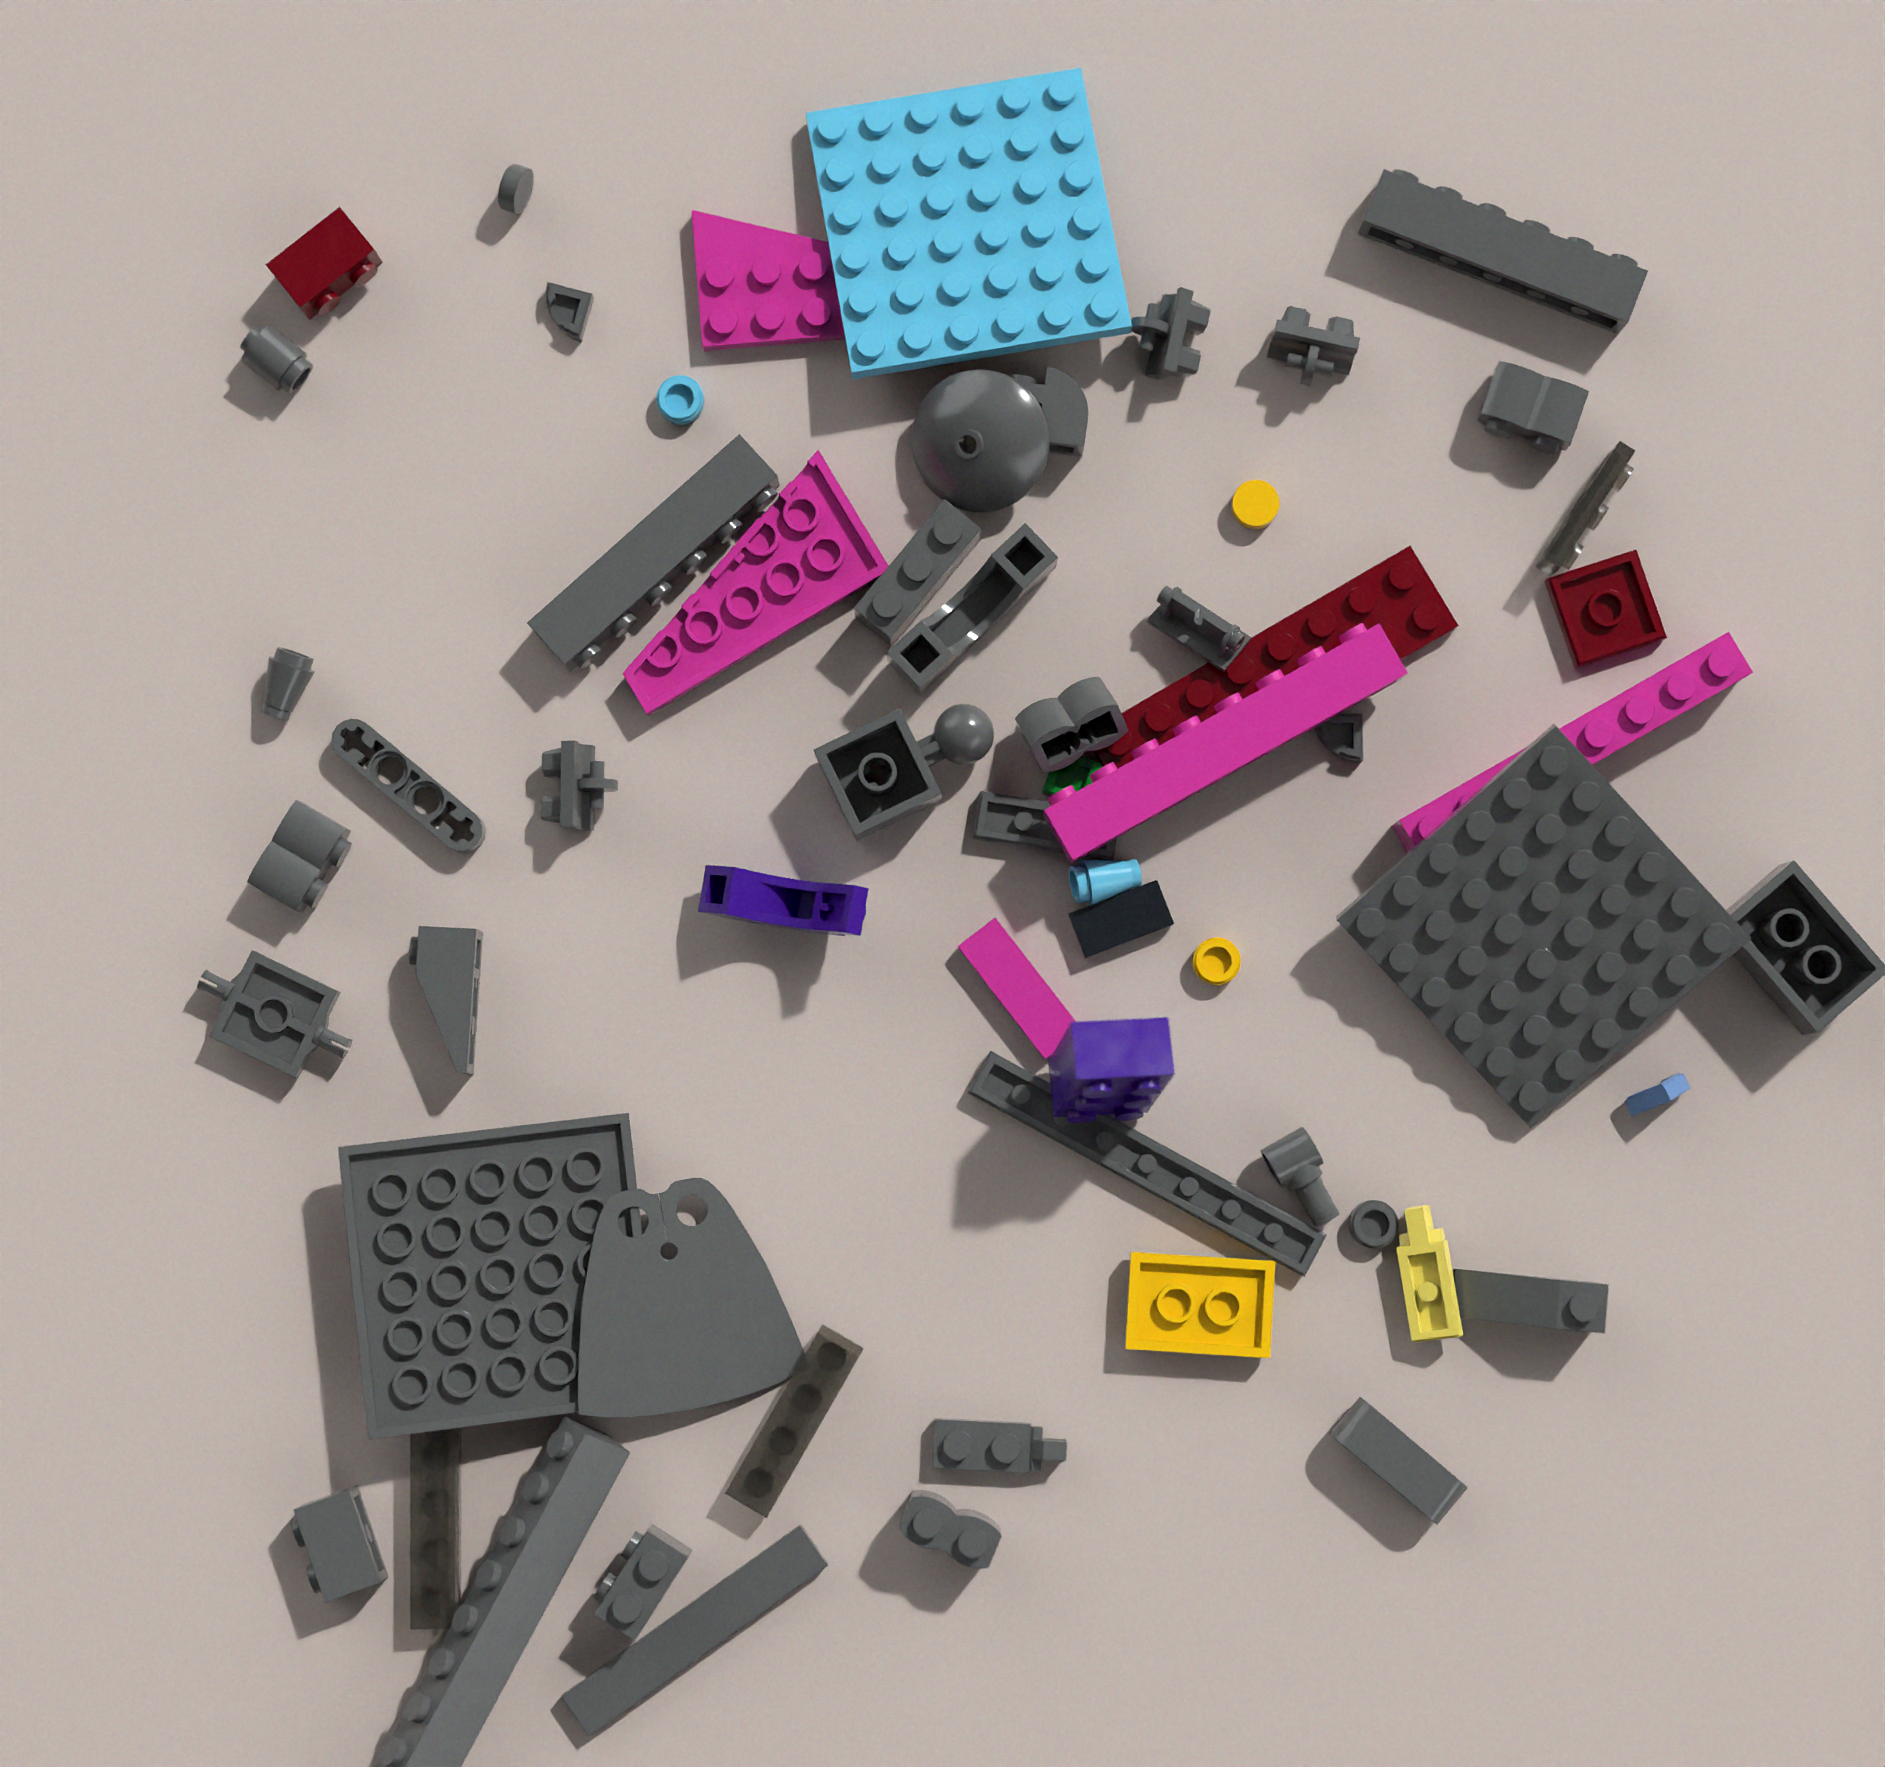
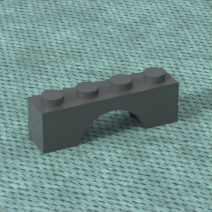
(974, 610)

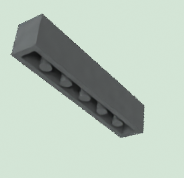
(1503, 250)
(655, 553)

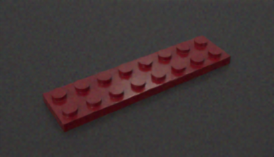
(1390, 593)

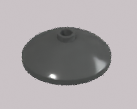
(1008, 436)

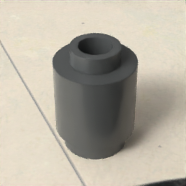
(275, 358)

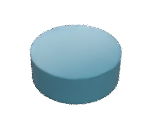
(680, 400)

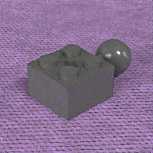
(959, 735)

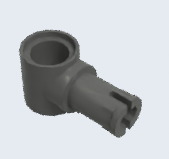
(1296, 1164)

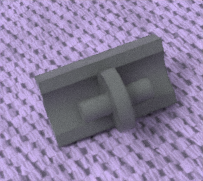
(1164, 332)
(1311, 347)
(580, 788)

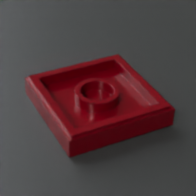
(1605, 609)

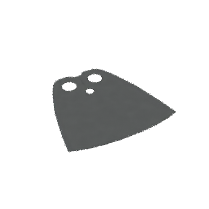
(683, 1327)

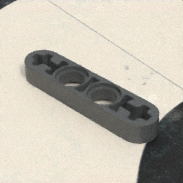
(408, 786)

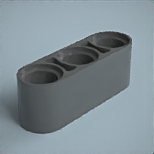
(1398, 1460)

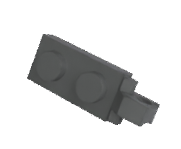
(993, 1446)

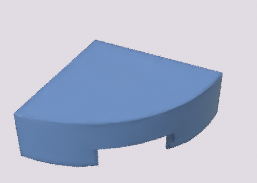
(1657, 1095)

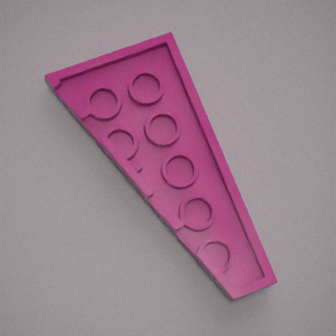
(762, 286)
(777, 576)

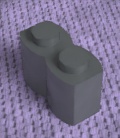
(1532, 407)
(1075, 722)
(300, 856)
(963, 1533)

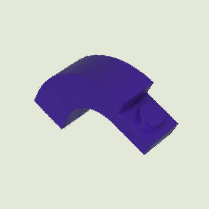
(783, 901)

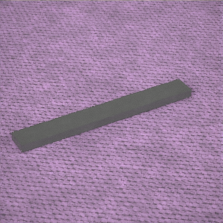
(1152, 1167)

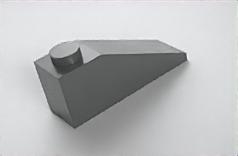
(450, 979)
(1532, 1300)

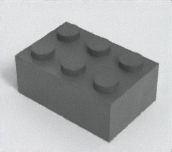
(1803, 949)

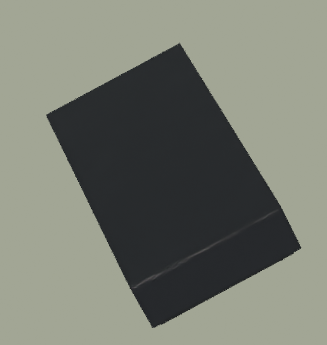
(1121, 919)

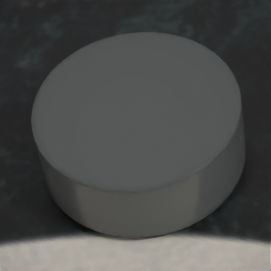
(515, 188)
(1373, 1224)

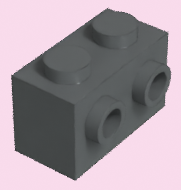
(642, 1583)

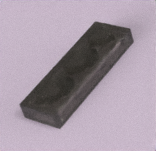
(1587, 510)

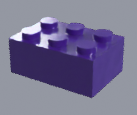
(1110, 1068)

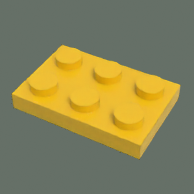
(1200, 1304)

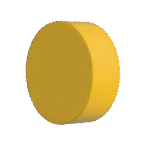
(1255, 504)
(1216, 961)

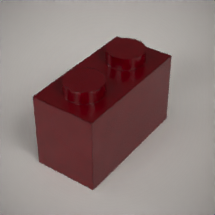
(325, 264)

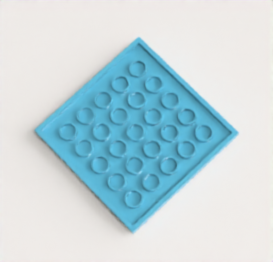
(967, 223)

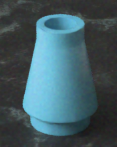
(1101, 879)

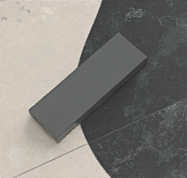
(1021, 823)

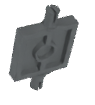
(274, 1014)

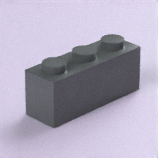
(917, 572)

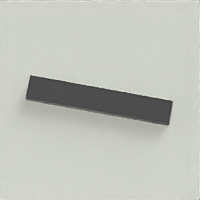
(694, 1630)

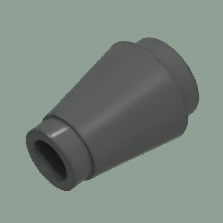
(285, 682)

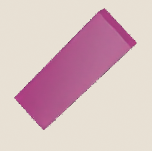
(1017, 986)

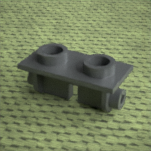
(1198, 628)

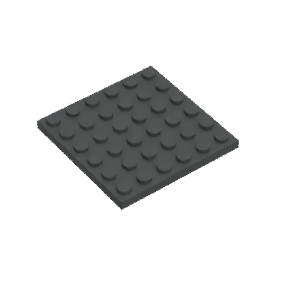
(1542, 926)
(477, 1267)

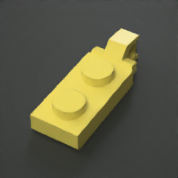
(1427, 1279)

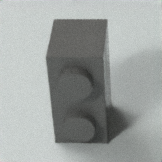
(339, 1544)

